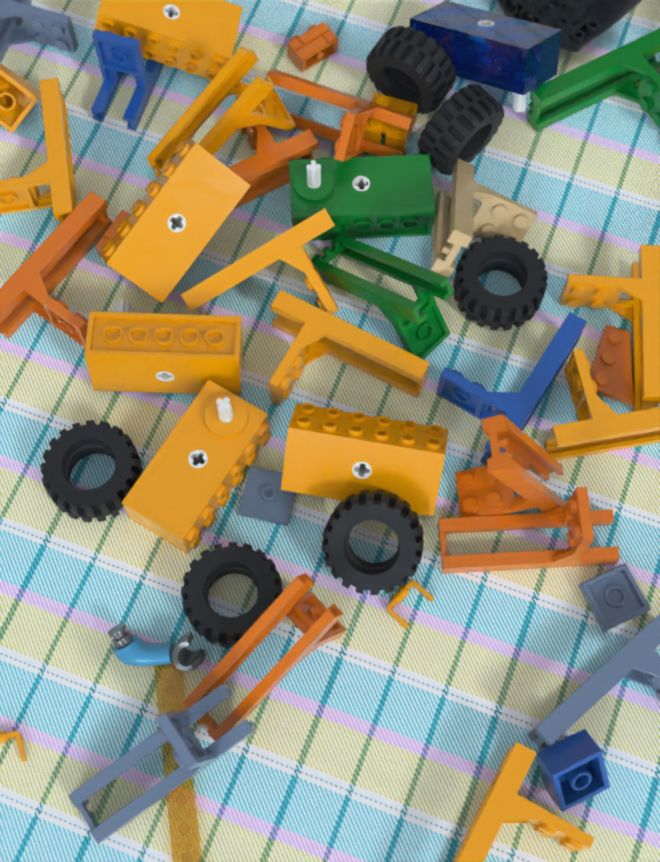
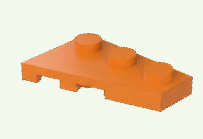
(613, 366)

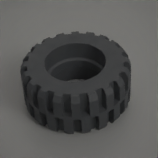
(411, 68)
(461, 128)
(504, 256)
(81, 442)
(216, 565)
(365, 574)

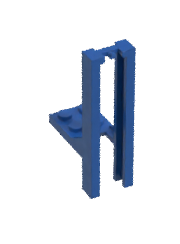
(121, 56)
(515, 406)

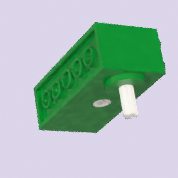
(365, 195)

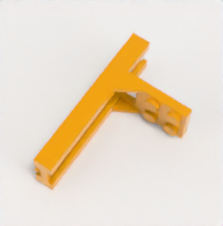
(254, 106)
(21, 193)
(284, 247)
(640, 310)
(322, 334)
(598, 425)
(506, 806)

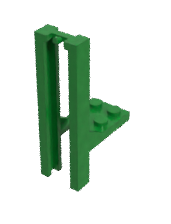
(599, 79)
(417, 322)

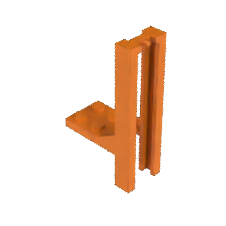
(349, 140)
(270, 164)
(48, 266)
(491, 487)
(574, 515)
(312, 619)

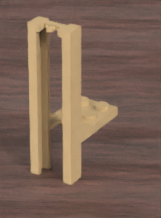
(455, 221)

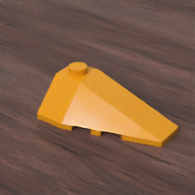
(16, 98)

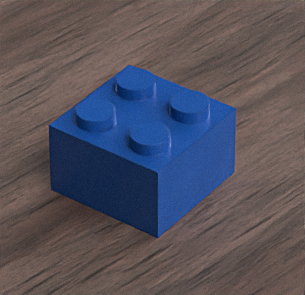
(573, 770)

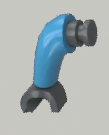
(136, 652)

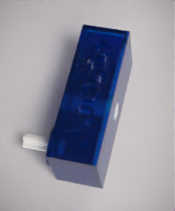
(493, 47)

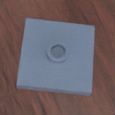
(264, 497)
(614, 597)

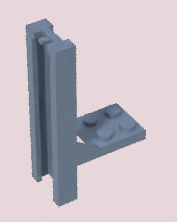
(40, 26)
(633, 662)
(188, 754)

